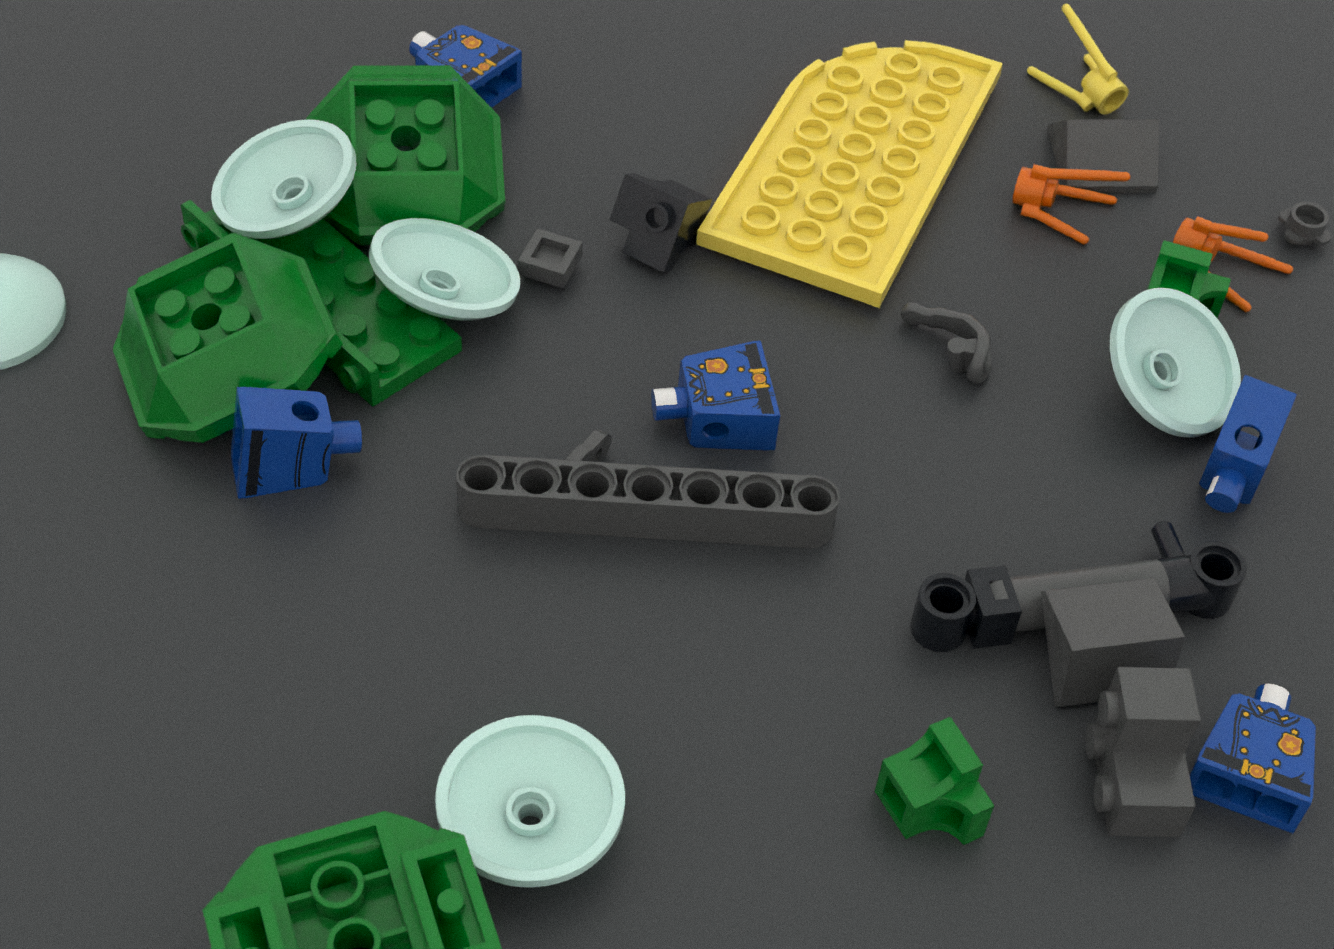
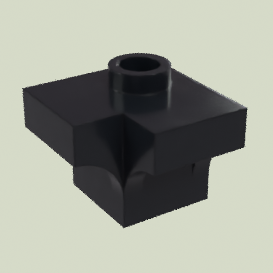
(660, 219)

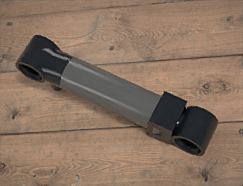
(997, 605)

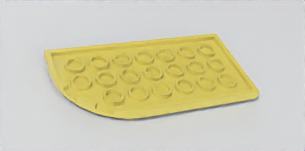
(851, 165)

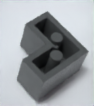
(1141, 751)

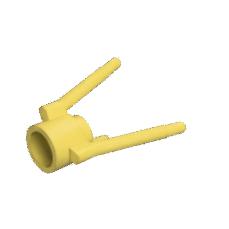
(1100, 85)

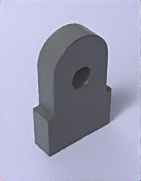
(593, 448)

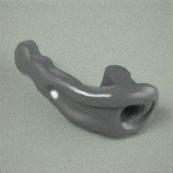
(965, 354)

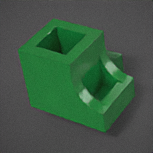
(1187, 271)
(936, 786)

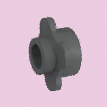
(1306, 224)

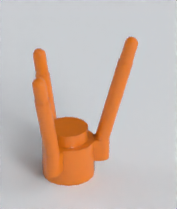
(1039, 187)
(1203, 236)

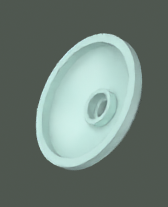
(284, 179)
(444, 269)
(29, 309)
(1174, 362)
(539, 771)

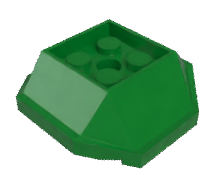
(455, 158)
(219, 324)
(356, 886)

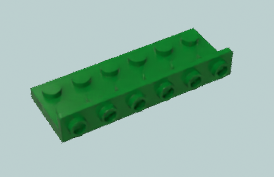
(381, 335)

